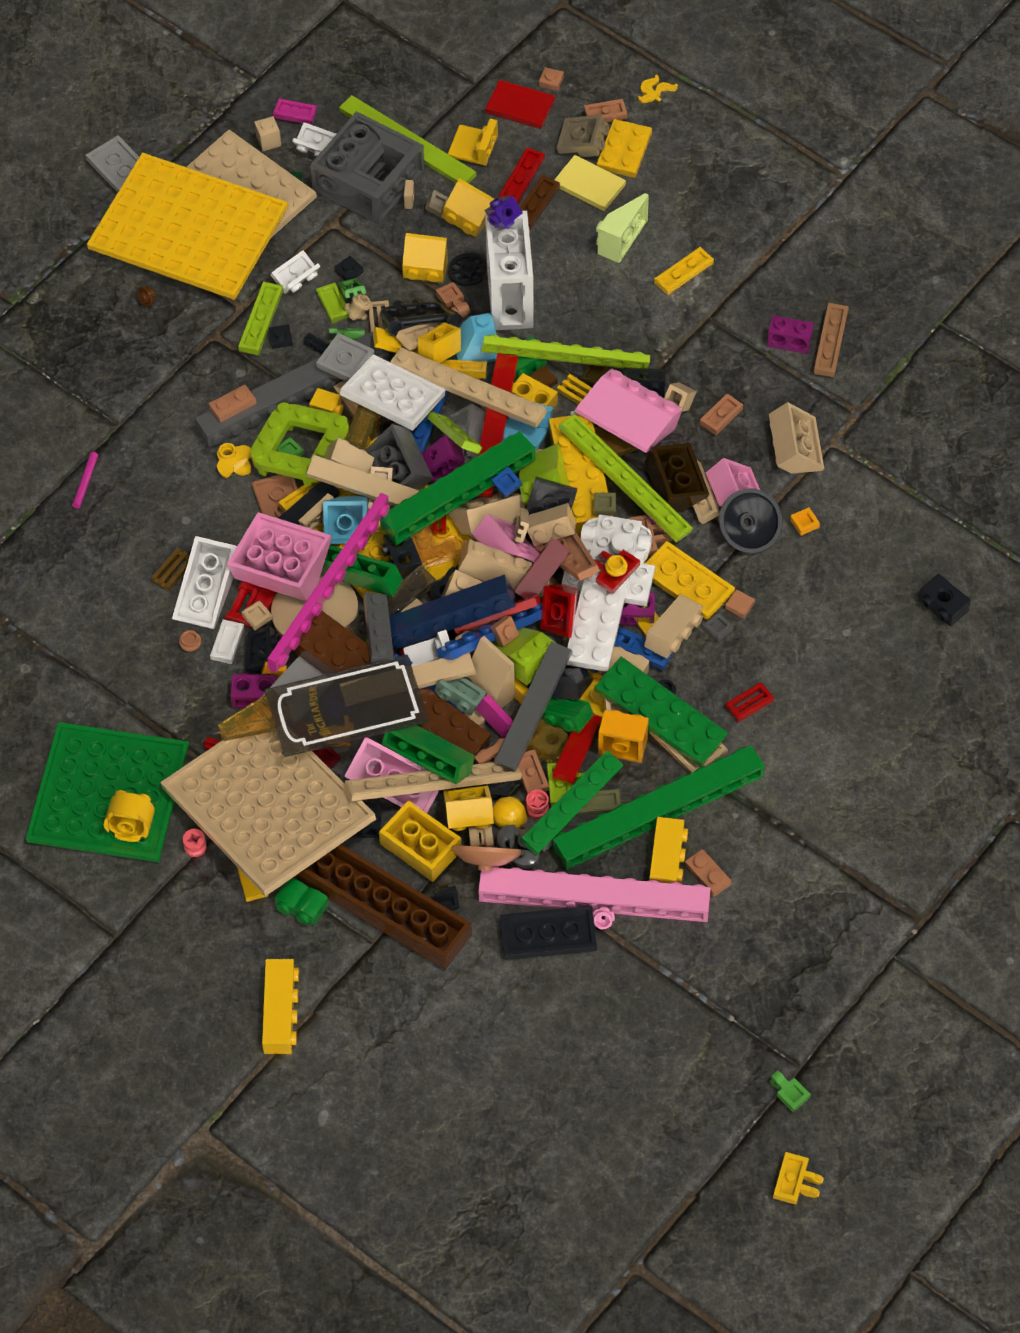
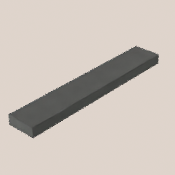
(533, 706)

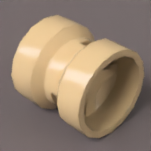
(485, 833)

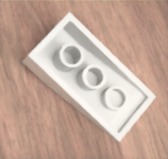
(205, 583)

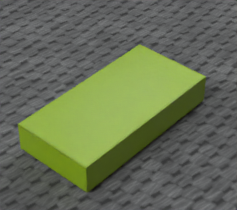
(332, 302)

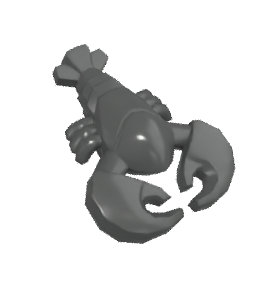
(508, 833)

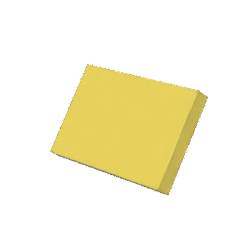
(590, 183)

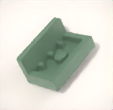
(461, 693)

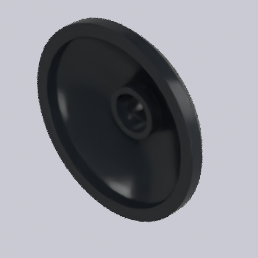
(763, 518)

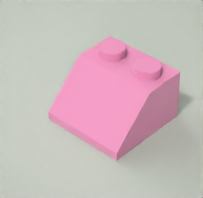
(729, 477)

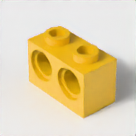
(535, 391)

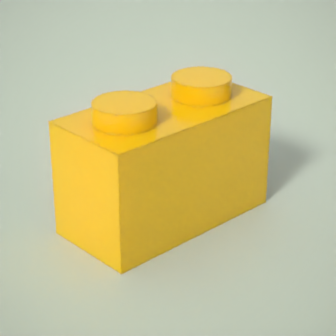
(440, 343)

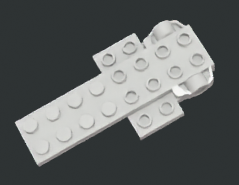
(598, 609)

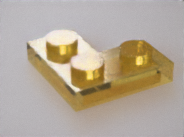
(435, 552)

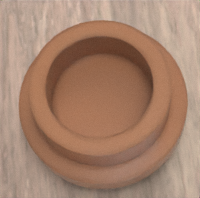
(190, 641)

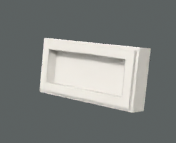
(227, 641)

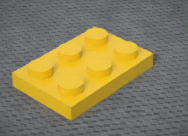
(624, 148)

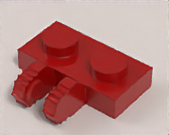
(612, 583)

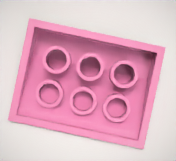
(629, 410)
(280, 556)

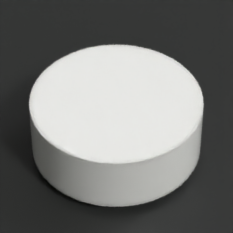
(622, 541)

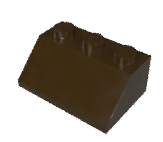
(676, 475)

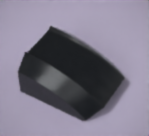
(572, 683)

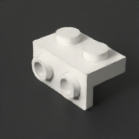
(312, 139)
(294, 272)

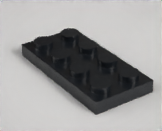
(548, 932)

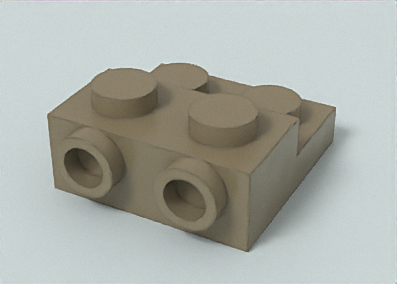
(583, 135)

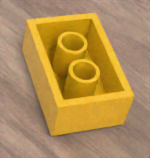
(419, 841)

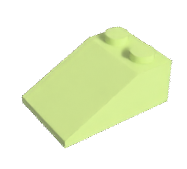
(621, 228)

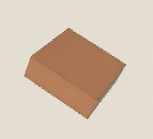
(740, 604)

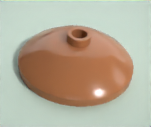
(486, 856)

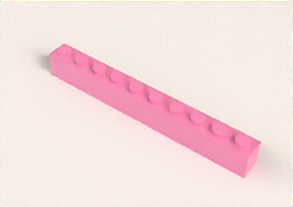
(619, 895)

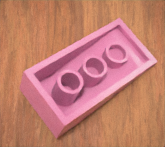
(377, 760)

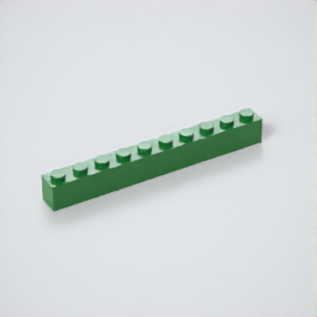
(667, 801)

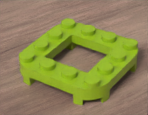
(285, 418)

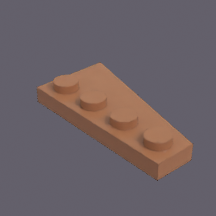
(578, 561)

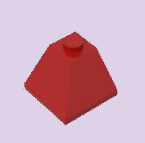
(559, 609)

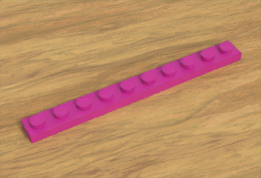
(326, 586)

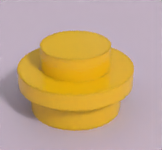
(616, 565)

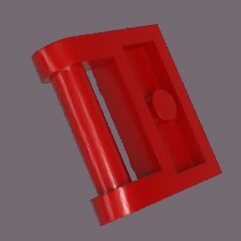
(257, 593)

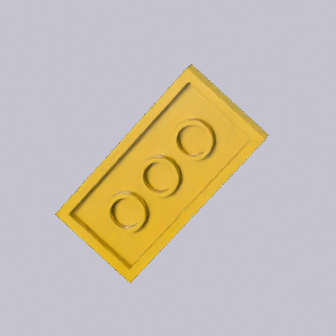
(683, 575)

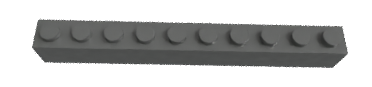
(289, 388)

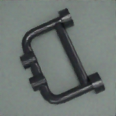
(394, 325)

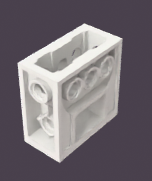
(510, 274)

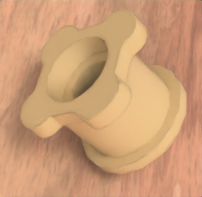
(358, 307)

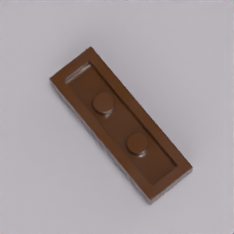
(539, 198)

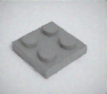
(344, 357)

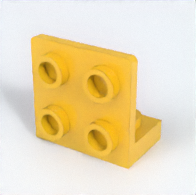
(473, 143)

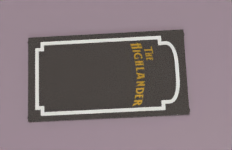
(346, 705)

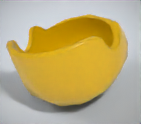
(509, 812)

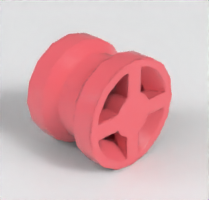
(194, 848)

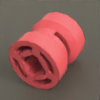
(537, 799)

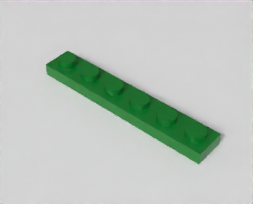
(571, 802)

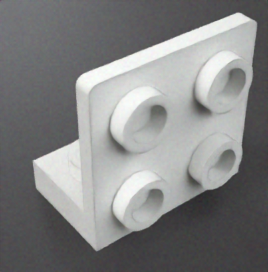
(427, 650)

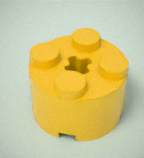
(129, 816)

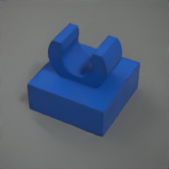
(506, 482)

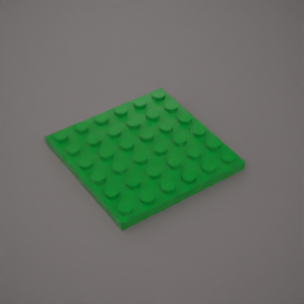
(84, 774)

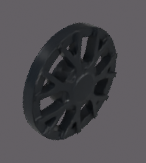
(467, 269)

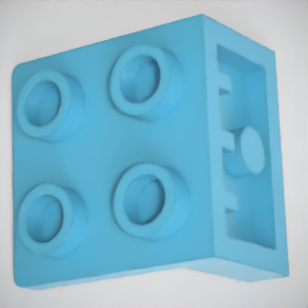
(533, 434)

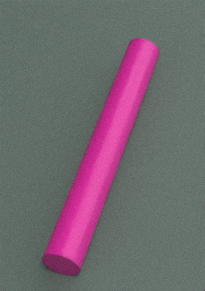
(85, 480)

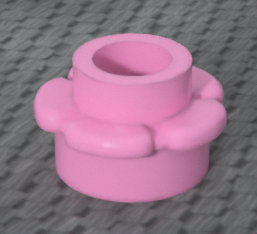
(603, 923)

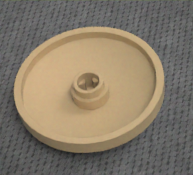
(341, 607)

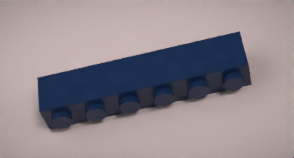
(451, 611)

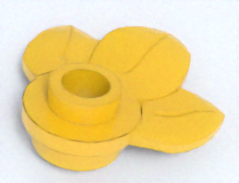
(235, 462)

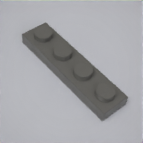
(378, 627)

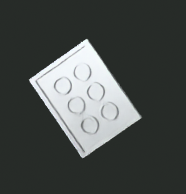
(392, 392)

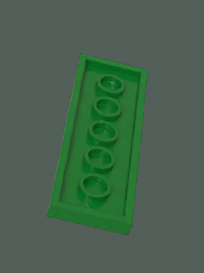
(668, 714)

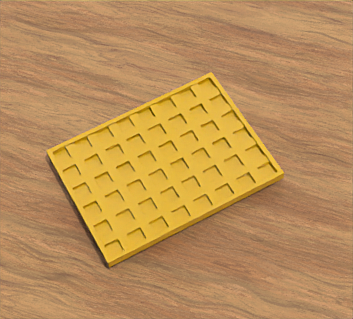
(188, 225)

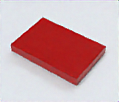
(520, 104)

